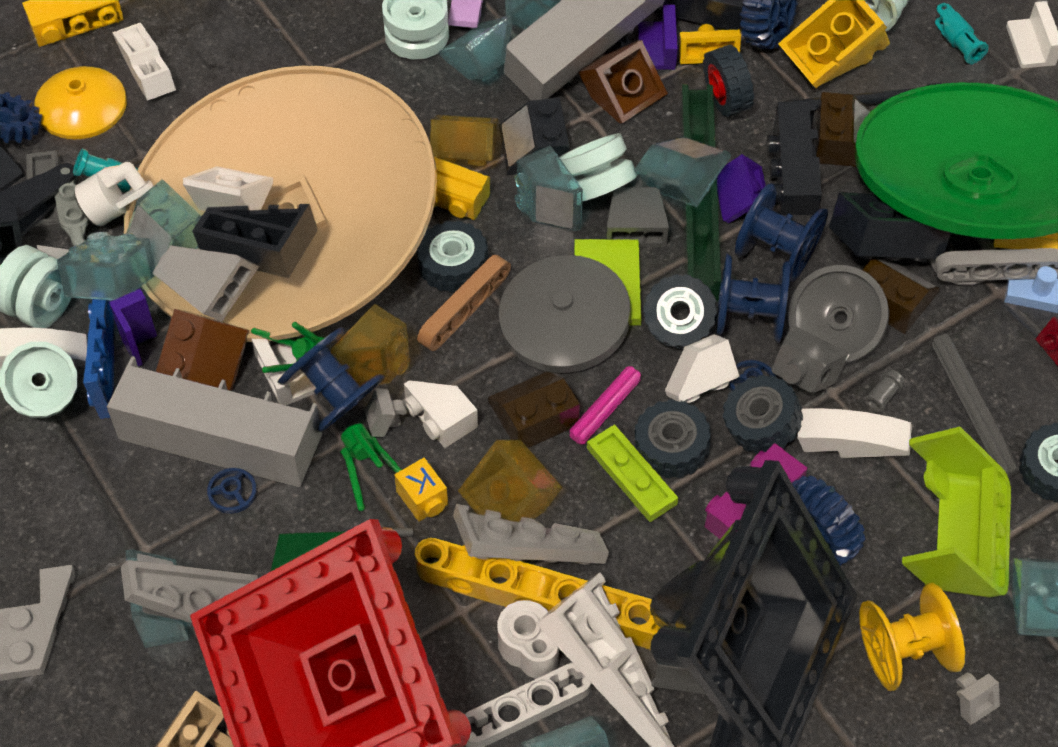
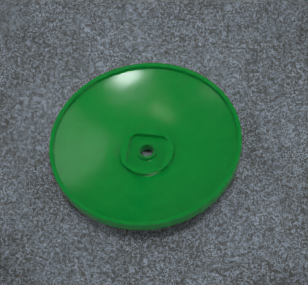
(965, 159)

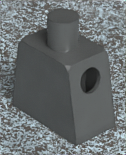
(638, 214)
(808, 361)

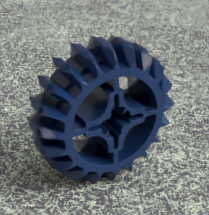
(767, 21)
(832, 516)

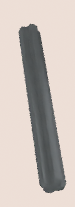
(974, 403)

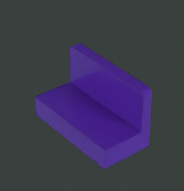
(661, 39)
(739, 187)
(133, 321)

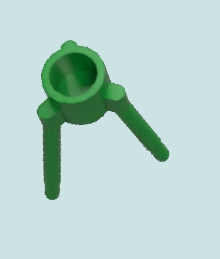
(299, 347)
(361, 445)

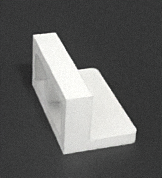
(1035, 38)
(278, 355)

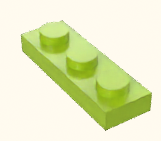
(632, 473)

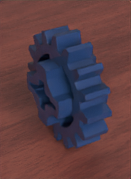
(18, 118)

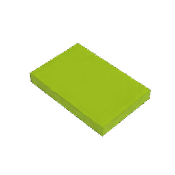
(621, 258)

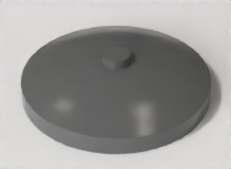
(564, 314)

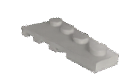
(494, 537)
(177, 589)

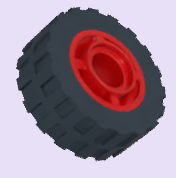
(730, 80)

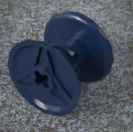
(780, 231)
(753, 298)
(330, 378)

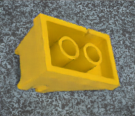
(835, 40)

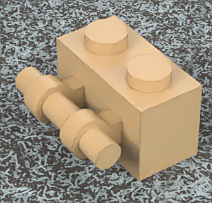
(196, 725)

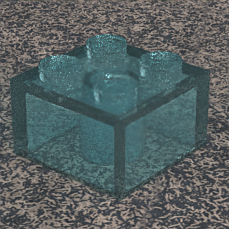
(106, 266)

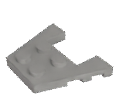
(30, 630)

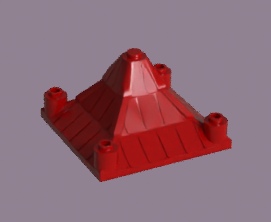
(326, 654)

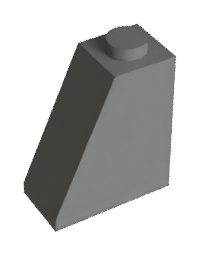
(205, 278)

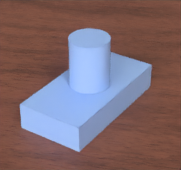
(1035, 293)

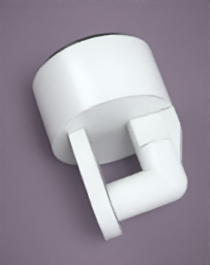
(101, 197)

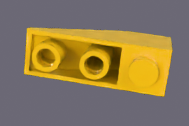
(67, 18)

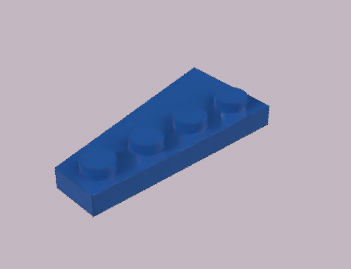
(100, 357)

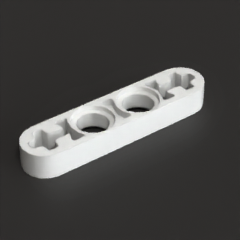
(522, 700)

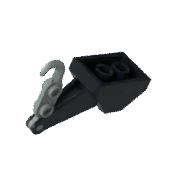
(32, 199)

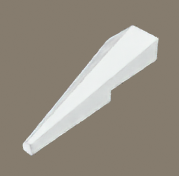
(592, 639)

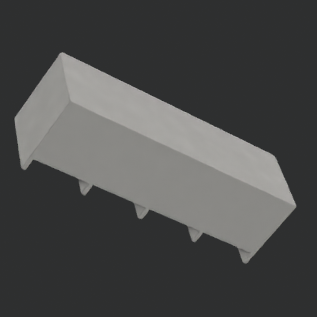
(569, 40)
(214, 424)

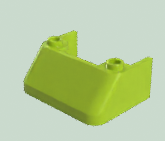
(971, 519)

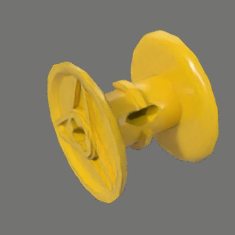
(933, 630)

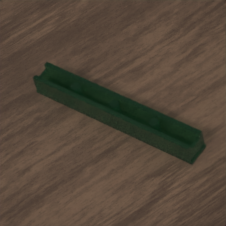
(701, 222)

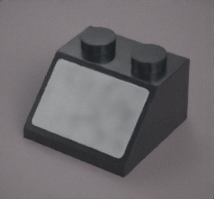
(532, 129)

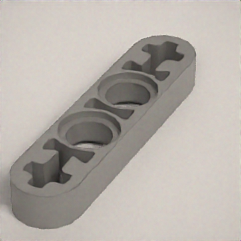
(998, 264)

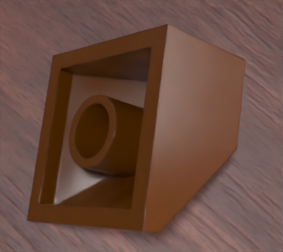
(623, 81)

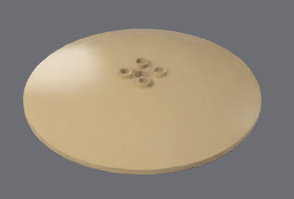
(326, 144)

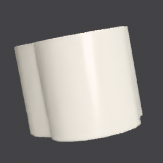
(524, 642)

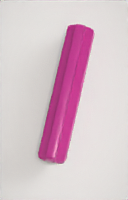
(605, 405)

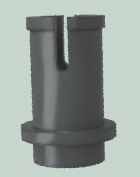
(889, 384)

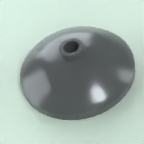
(838, 291)

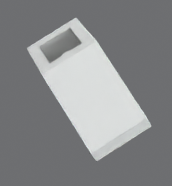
(702, 368)
(442, 409)

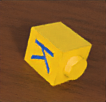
(421, 490)

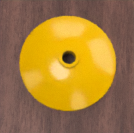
(81, 102)

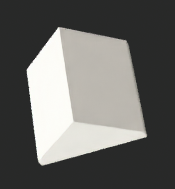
(227, 188)

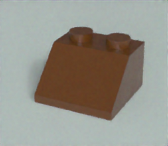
(202, 349)

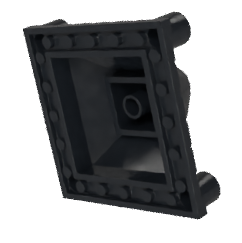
(758, 612)

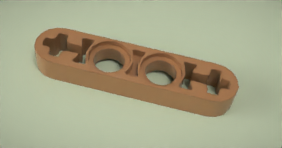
(463, 302)

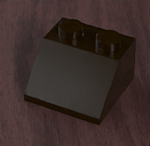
(536, 408)

